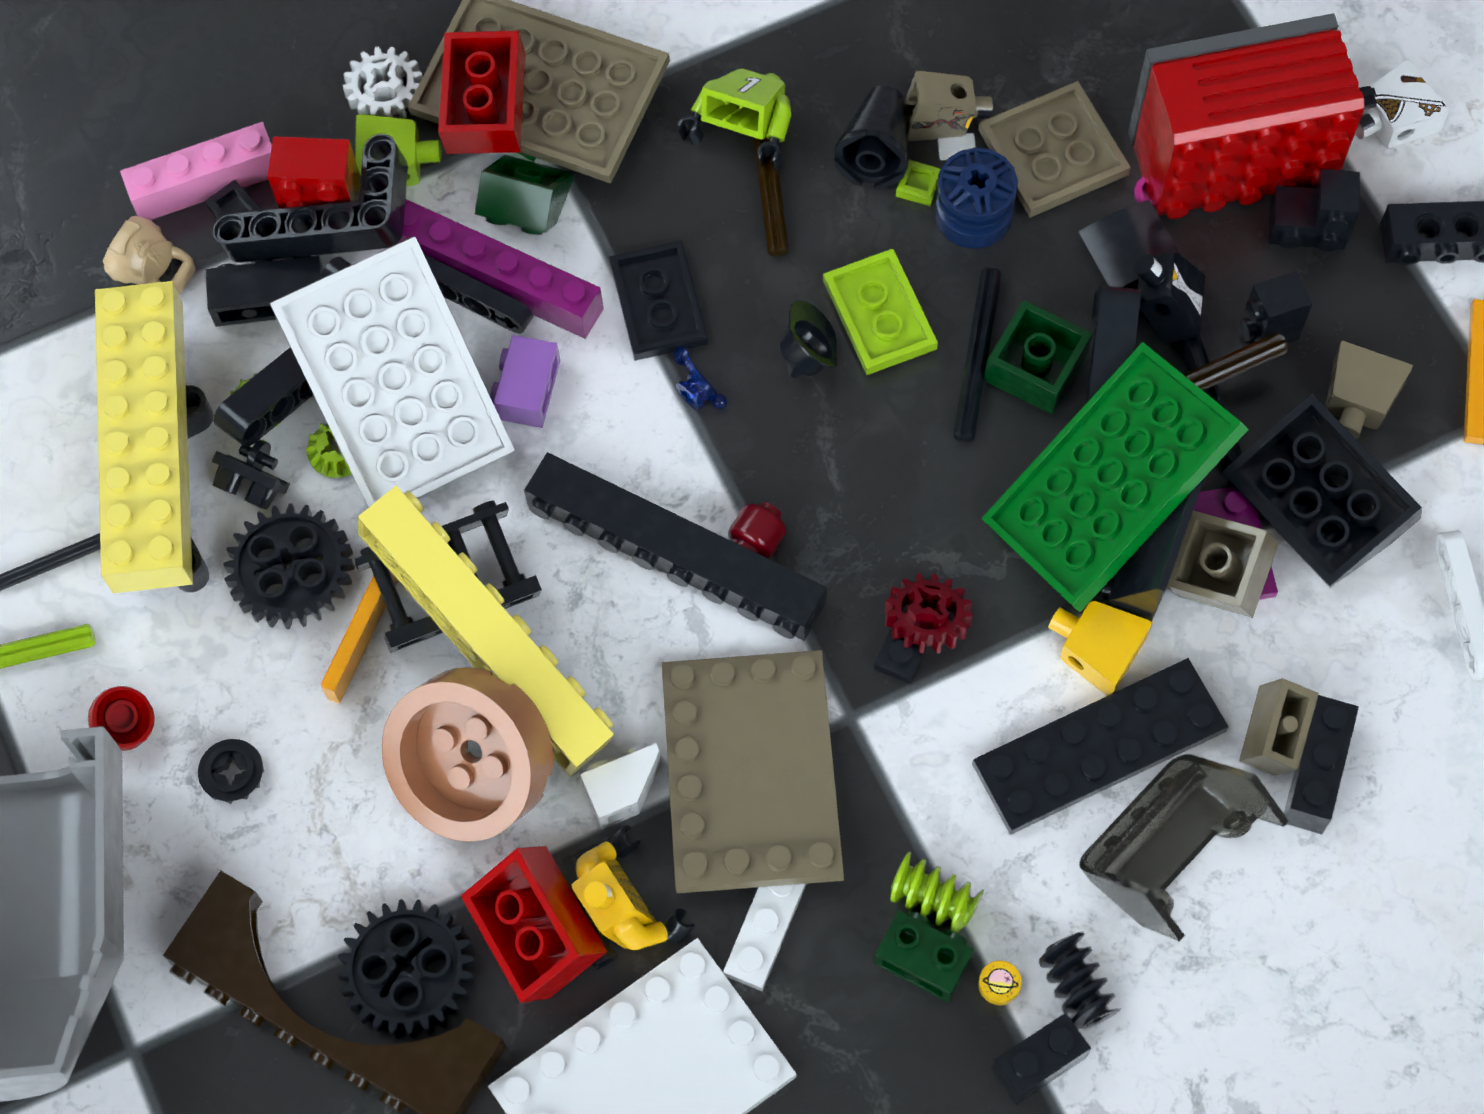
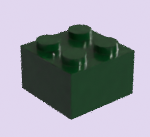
(1037, 357)

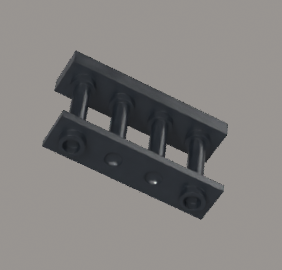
(515, 586)

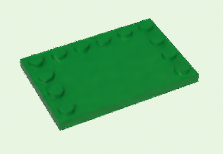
(1113, 475)

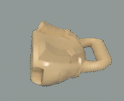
(143, 255)

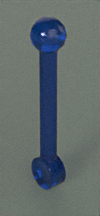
(681, 357)

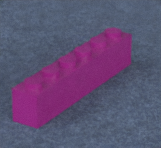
(538, 285)

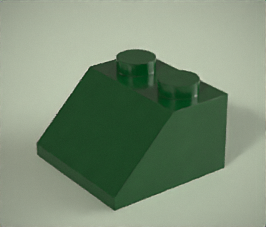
(522, 194)

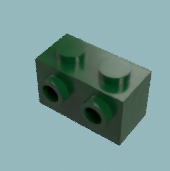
(924, 954)

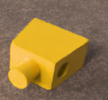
(1100, 642)

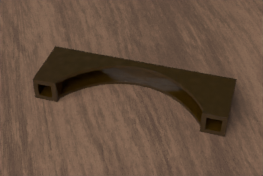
(224, 954)

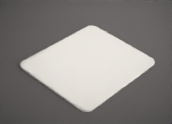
(951, 146)

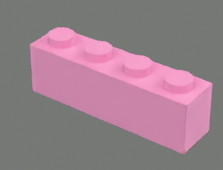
(198, 172)

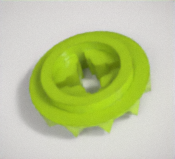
(325, 463)

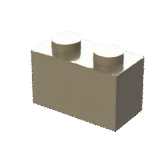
(1278, 727)

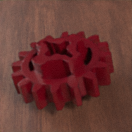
(928, 613)

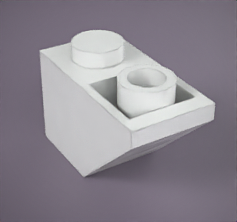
(621, 786)

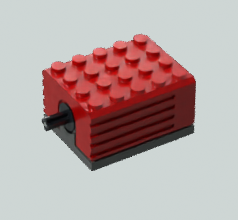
(1245, 114)

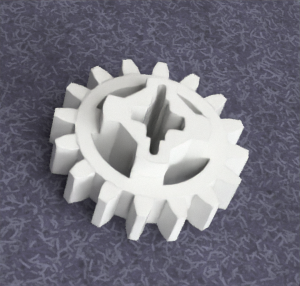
(383, 83)

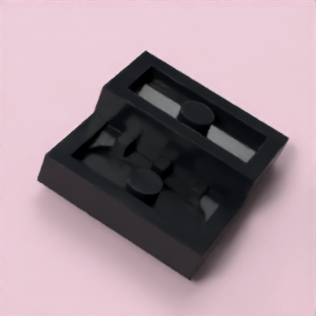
(1125, 237)

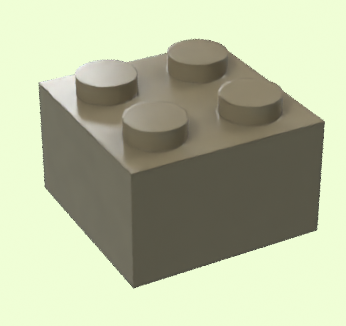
(1223, 564)

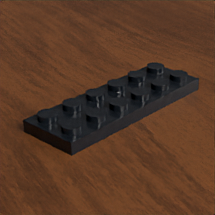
(1099, 746)

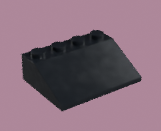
(1323, 492)
(1146, 574)

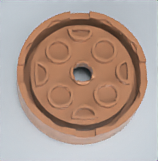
(451, 787)

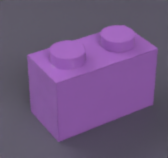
(526, 380)

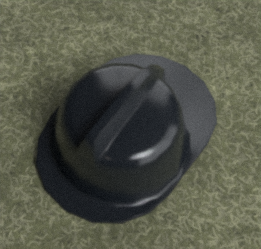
(808, 341)

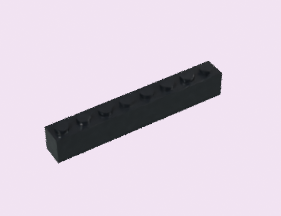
(675, 547)

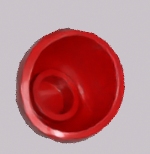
(124, 715)

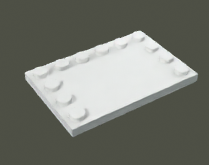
(392, 374)
(658, 1047)

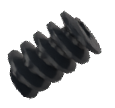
(1077, 982)

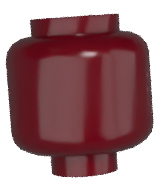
(758, 528)

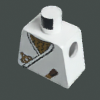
(1404, 108)

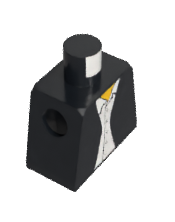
(1171, 295)

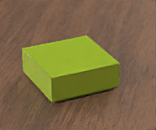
(919, 183)

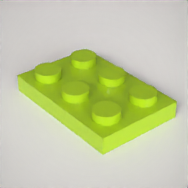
(880, 311)

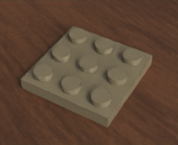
(1055, 148)

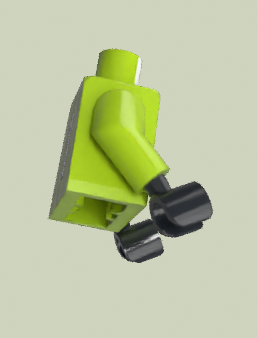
(744, 104)

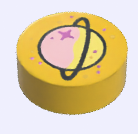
(1000, 982)

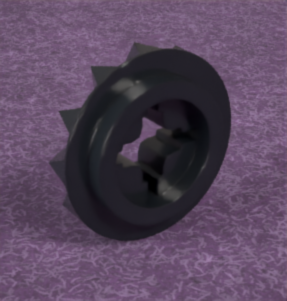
(218, 759)

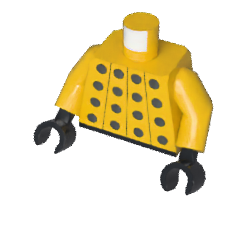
(615, 901)

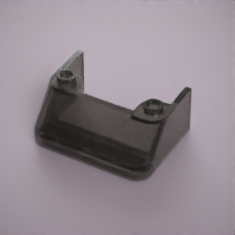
(1168, 829)

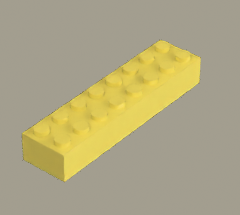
(142, 438)
(480, 625)

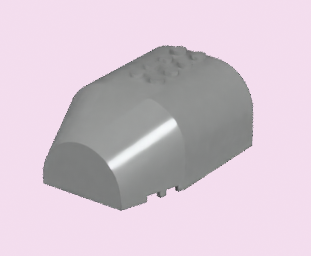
(58, 910)

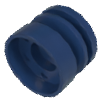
(975, 198)

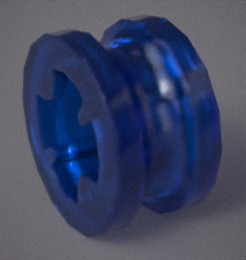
(694, 391)

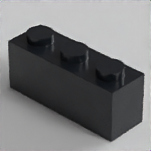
(245, 291)
(1321, 766)

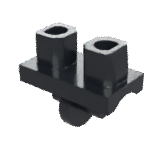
(263, 486)

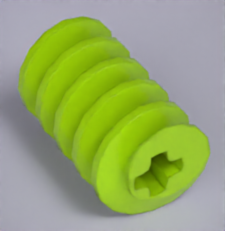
(934, 894)

